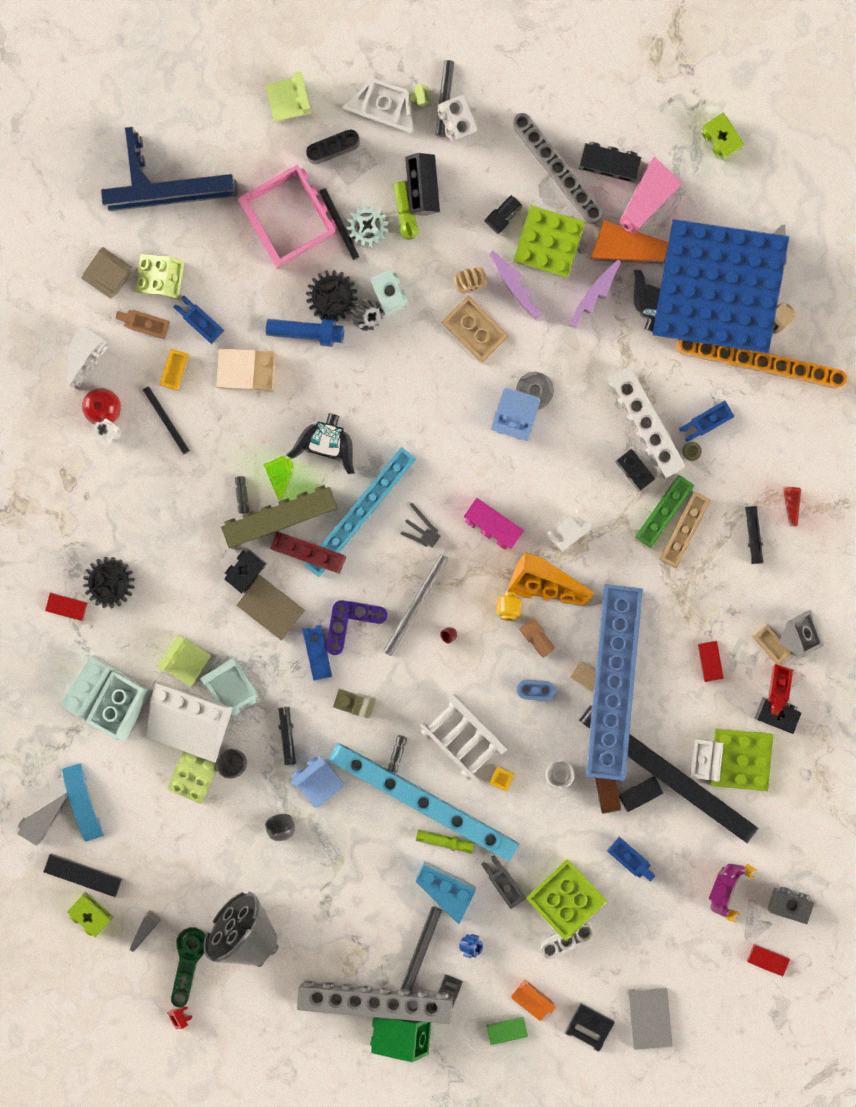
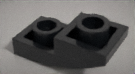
(640, 794)

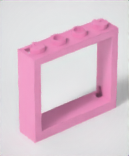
(311, 192)

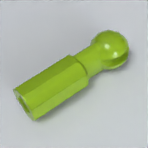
(408, 225)

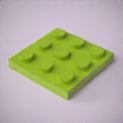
(549, 241)
(744, 759)
(566, 900)

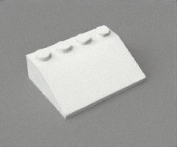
(187, 721)

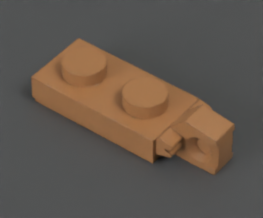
(144, 323)

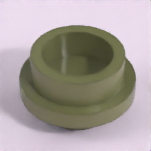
(691, 451)

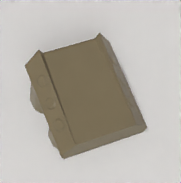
(107, 273)

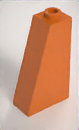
(618, 244)

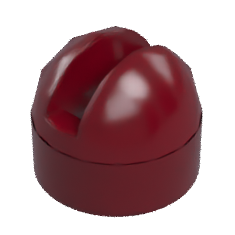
(448, 635)

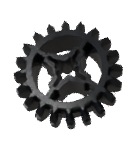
(328, 304)
(104, 574)

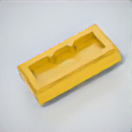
(174, 369)

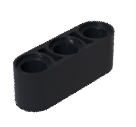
(325, 153)

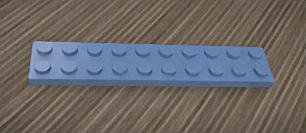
(614, 682)

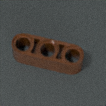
(608, 795)

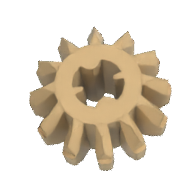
(470, 280)

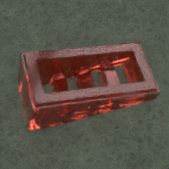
(792, 501)

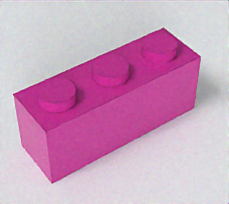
(493, 524)

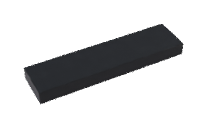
(82, 875)

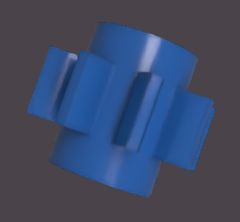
(471, 946)

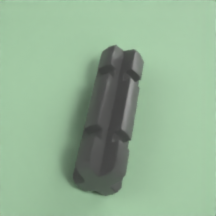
(241, 493)
(397, 754)

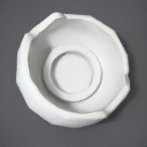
(560, 774)

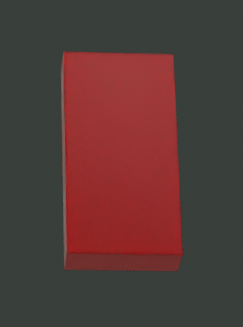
(66, 606)
(710, 661)
(768, 960)

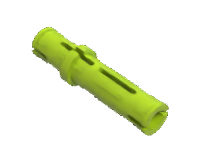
(445, 841)

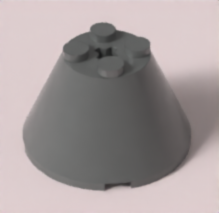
(241, 933)

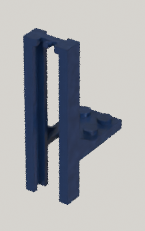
(149, 194)

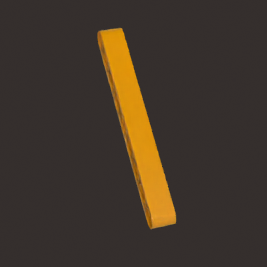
(770, 367)

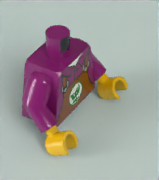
(724, 888)

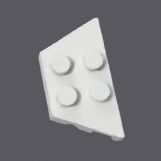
(383, 104)

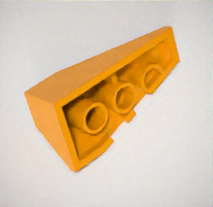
(542, 579)

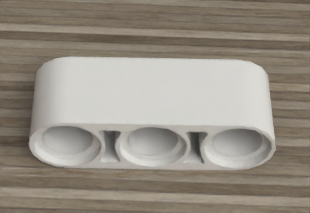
(561, 948)

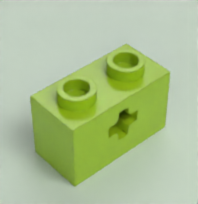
(721, 126)
(84, 906)

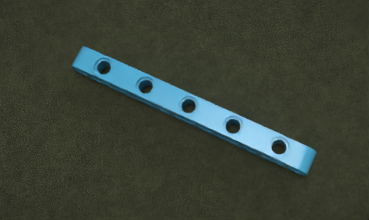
(436, 809)

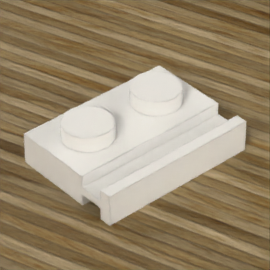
(707, 759)

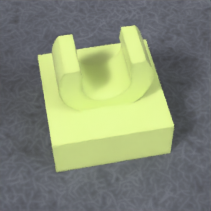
(421, 96)

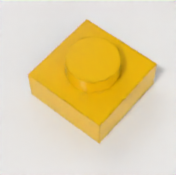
(501, 778)

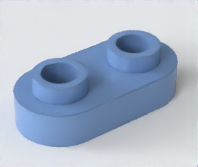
(536, 690)

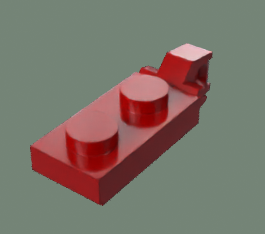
(779, 688)

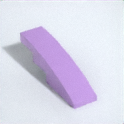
(510, 278)
(598, 289)

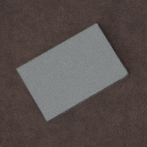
(650, 1018)

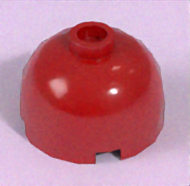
(101, 404)

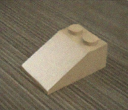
(246, 369)

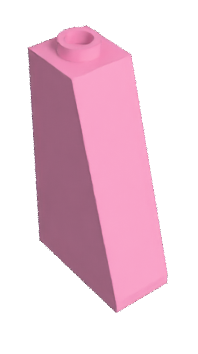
(650, 194)

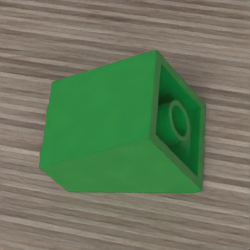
(400, 1038)

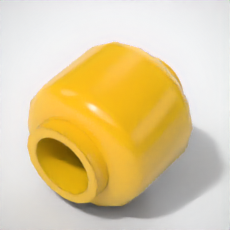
(508, 606)

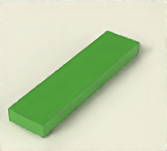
(664, 511)

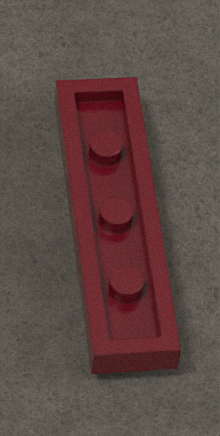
(308, 552)

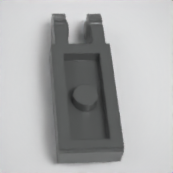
(504, 883)

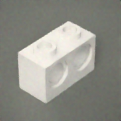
(461, 116)

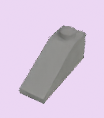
(37, 824)

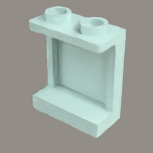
(230, 686)

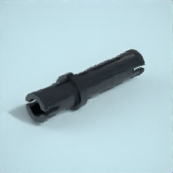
(754, 535)
(287, 735)

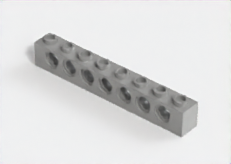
(308, 1002)

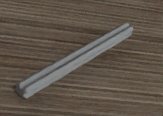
(415, 605)

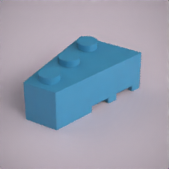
(446, 889)

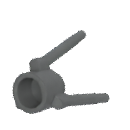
(429, 537)

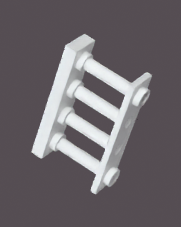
(467, 720)

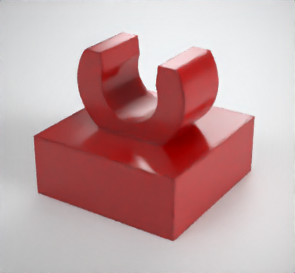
(177, 1018)

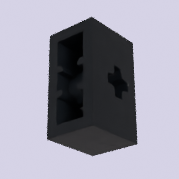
(635, 470)
(243, 581)
(788, 720)

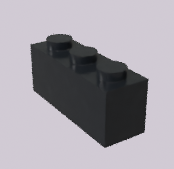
(610, 162)
(422, 184)

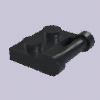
(592, 1021)

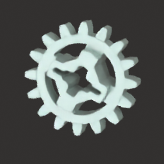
(362, 233)

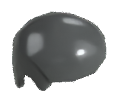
(232, 763)
(280, 827)

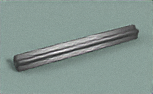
(421, 948)

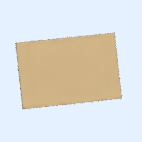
(475, 329)

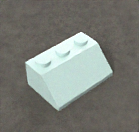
(88, 687)
(118, 706)

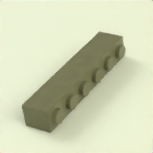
(279, 517)

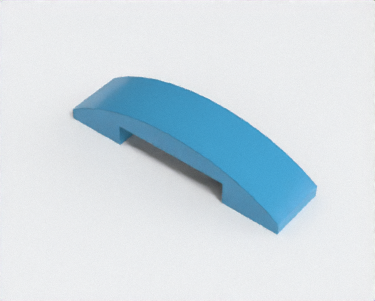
(81, 802)

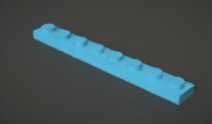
(366, 504)

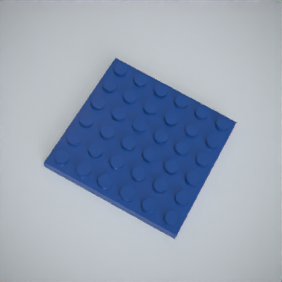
(720, 286)

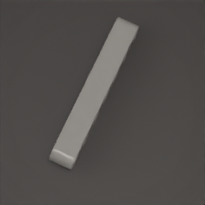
(559, 178)

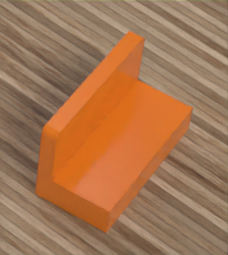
(533, 1000)

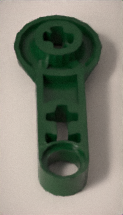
(187, 961)

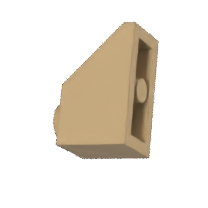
(783, 317)

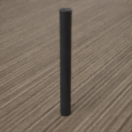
(340, 226)
(166, 420)

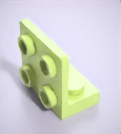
(288, 98)
(159, 275)
(184, 660)

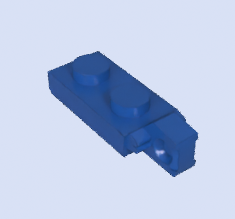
(630, 859)

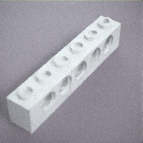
(675, 462)

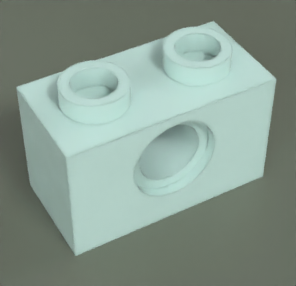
(389, 303)

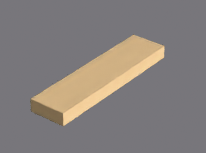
(684, 529)

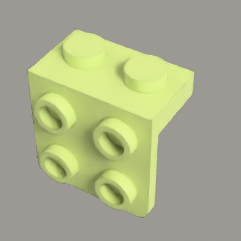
(192, 777)

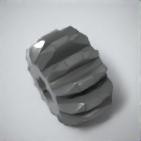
(366, 314)

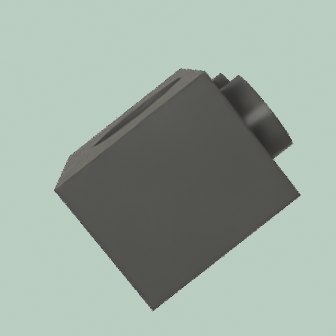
(800, 912)

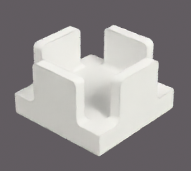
(570, 531)

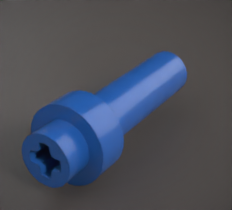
(326, 332)

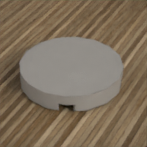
(537, 385)

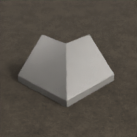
(801, 635)

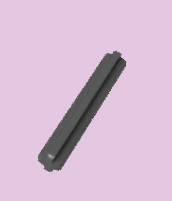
(445, 93)

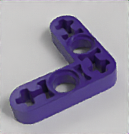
(350, 614)

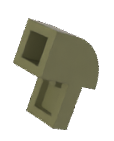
(354, 703)

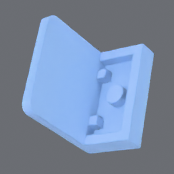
(515, 414)
(317, 781)

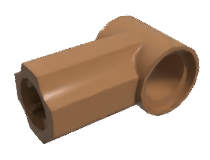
(535, 634)

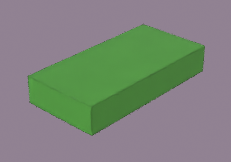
(507, 1030)

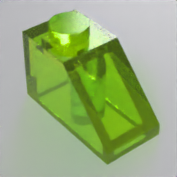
(279, 474)

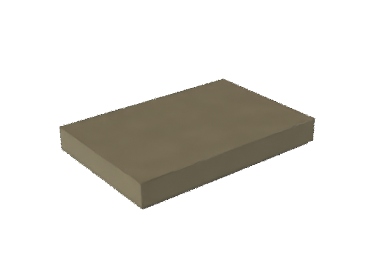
(270, 607)

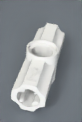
(107, 431)

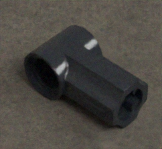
(500, 217)

